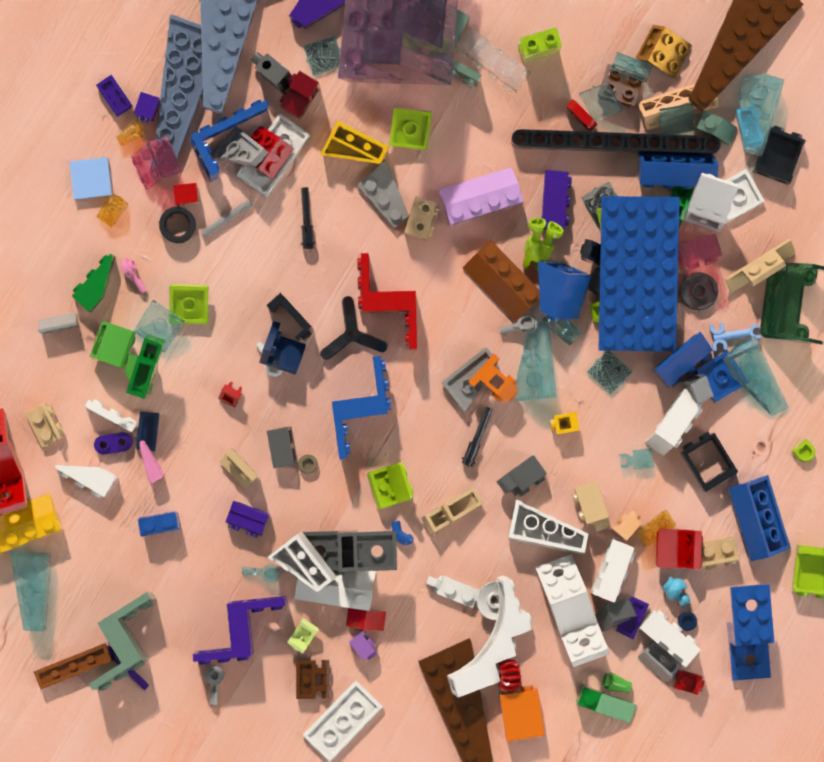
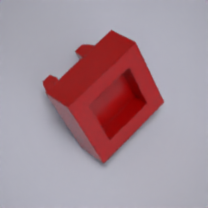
(230, 395)

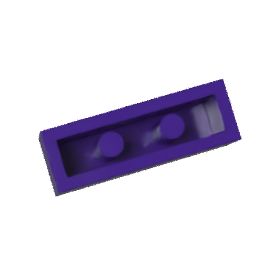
(555, 197)

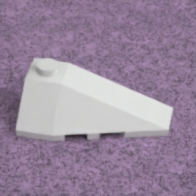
(346, 590)

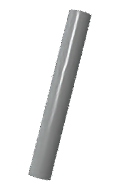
(226, 218)

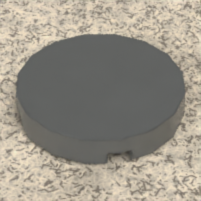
(699, 291)

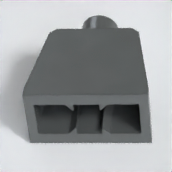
(272, 71)

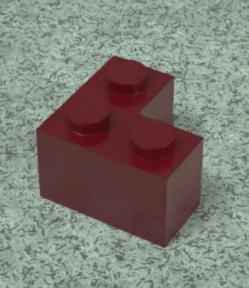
(301, 94)

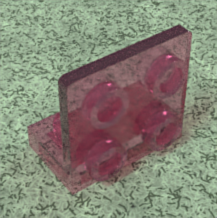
(155, 162)

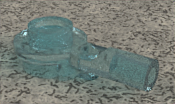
(269, 572)

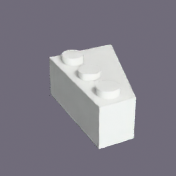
(304, 562)
(613, 570)
(670, 637)

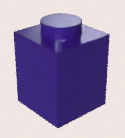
(146, 107)

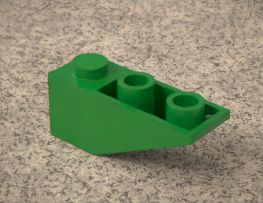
(94, 288)

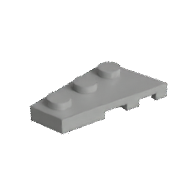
(239, 149)
(384, 194)
(458, 384)

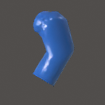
(401, 537)

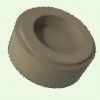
(308, 464)

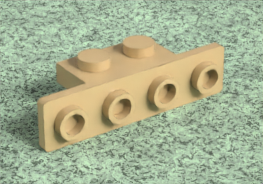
(761, 267)

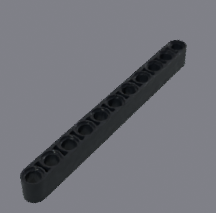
(624, 138)

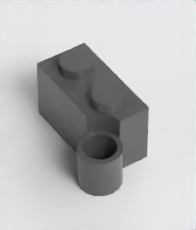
(522, 477)

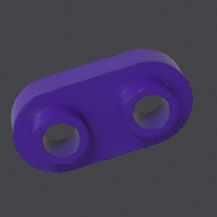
(113, 443)

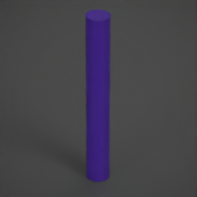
(133, 674)

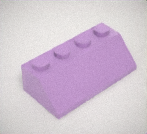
(481, 196)

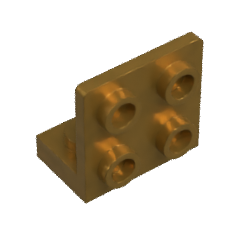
(664, 50)

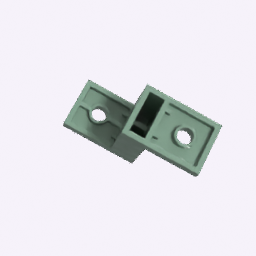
(468, 75)
(123, 641)

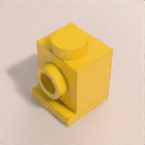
(572, 423)

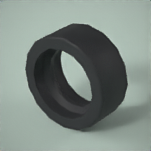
(177, 210)

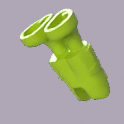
(539, 250)

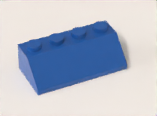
(674, 169)
(759, 518)

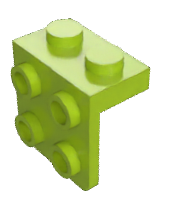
(390, 485)

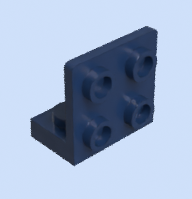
(281, 351)

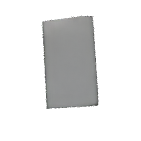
(58, 323)
(659, 661)

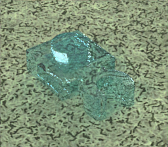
(641, 459)

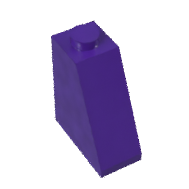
(311, 11)

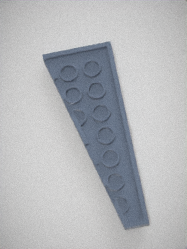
(181, 81)

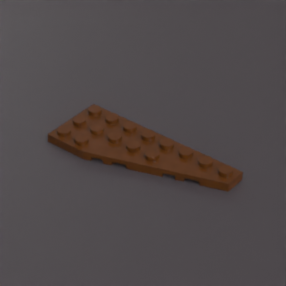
(740, 38)

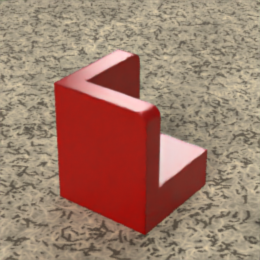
(185, 193)

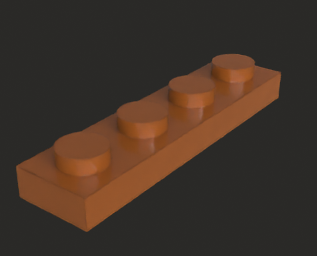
(73, 666)

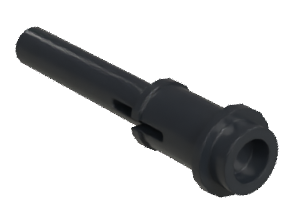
(307, 228)
(474, 446)

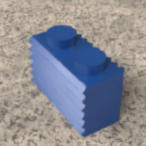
(159, 523)

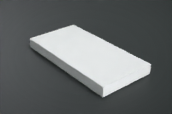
(294, 137)
(342, 721)

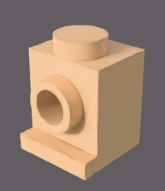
(627, 525)

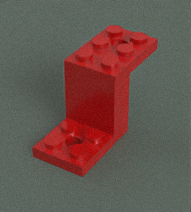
(387, 301)
(11, 473)

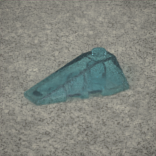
(536, 367)
(753, 372)

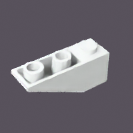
(95, 478)

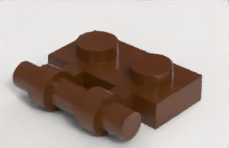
(306, 679)

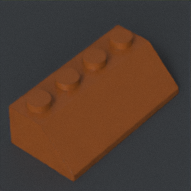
(502, 280)

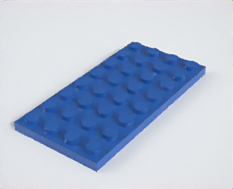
(638, 273)

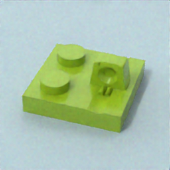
(410, 128)
(190, 302)

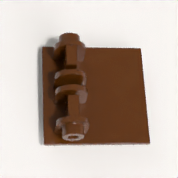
(623, 86)

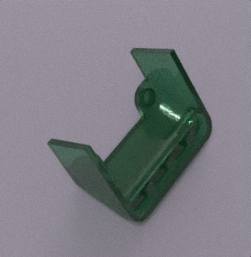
(784, 303)

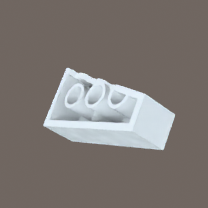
(543, 530)

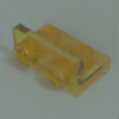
(648, 533)

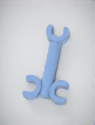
(719, 337)

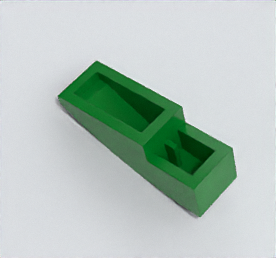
(145, 366)

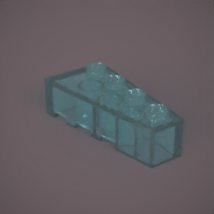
(32, 586)

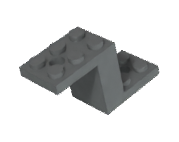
(352, 549)

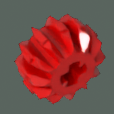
(509, 675)

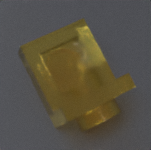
(112, 210)

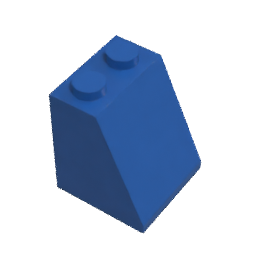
(561, 290)

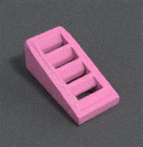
(152, 467)

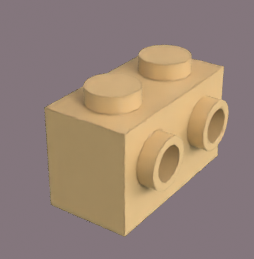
(421, 218)

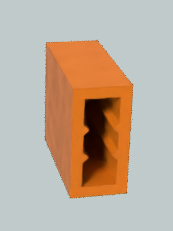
(522, 713)

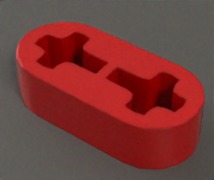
(581, 115)

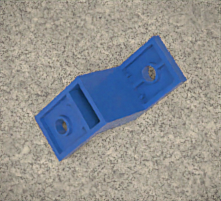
(361, 407)
(750, 632)

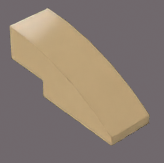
(452, 510)

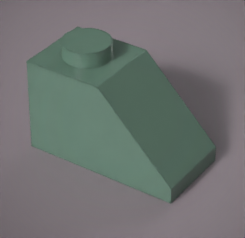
(716, 126)

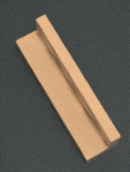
(652, 116)

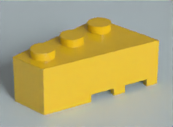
(354, 144)

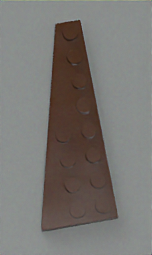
(461, 714)

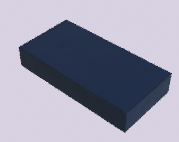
(148, 429)

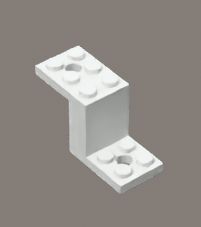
(572, 610)

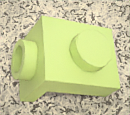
(302, 636)

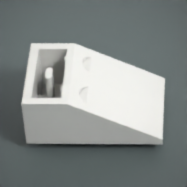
(710, 202)

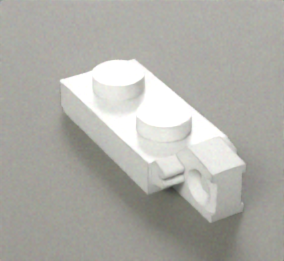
(112, 415)
(454, 590)

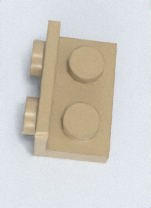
(44, 425)
(238, 468)
(719, 551)

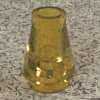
(131, 133)

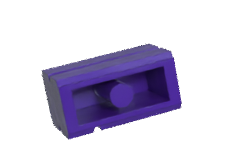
(247, 518)

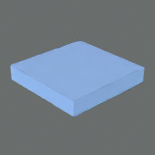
(90, 178)

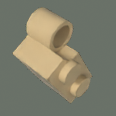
(592, 506)

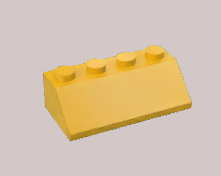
(29, 523)

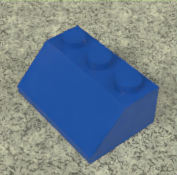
(683, 360)

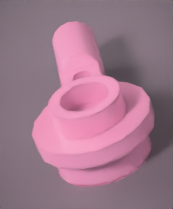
(129, 269)

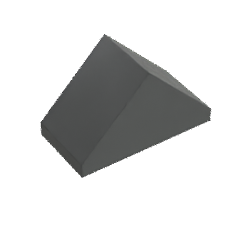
(615, 614)

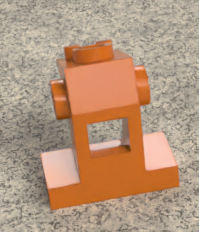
(506, 391)

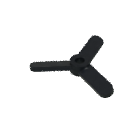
(351, 325)

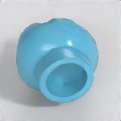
(673, 591)

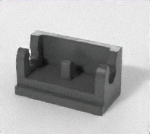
(282, 447)

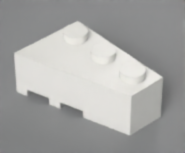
(674, 423)

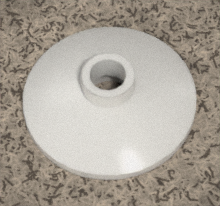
(484, 604)

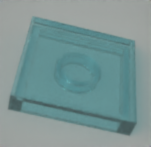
(159, 323)

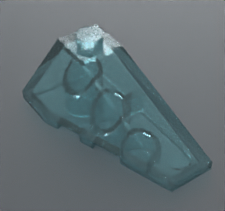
(758, 105)

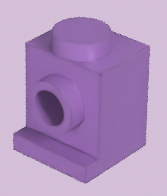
(363, 646)

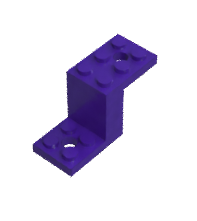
(239, 630)

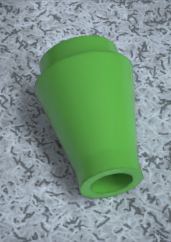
(615, 683)

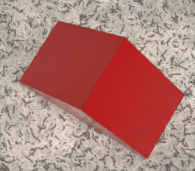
(366, 619)

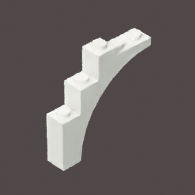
(499, 647)

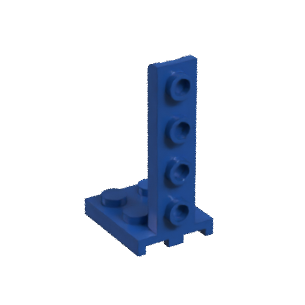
(223, 124)

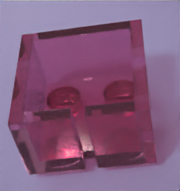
(699, 251)

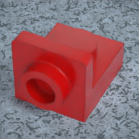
(689, 682)

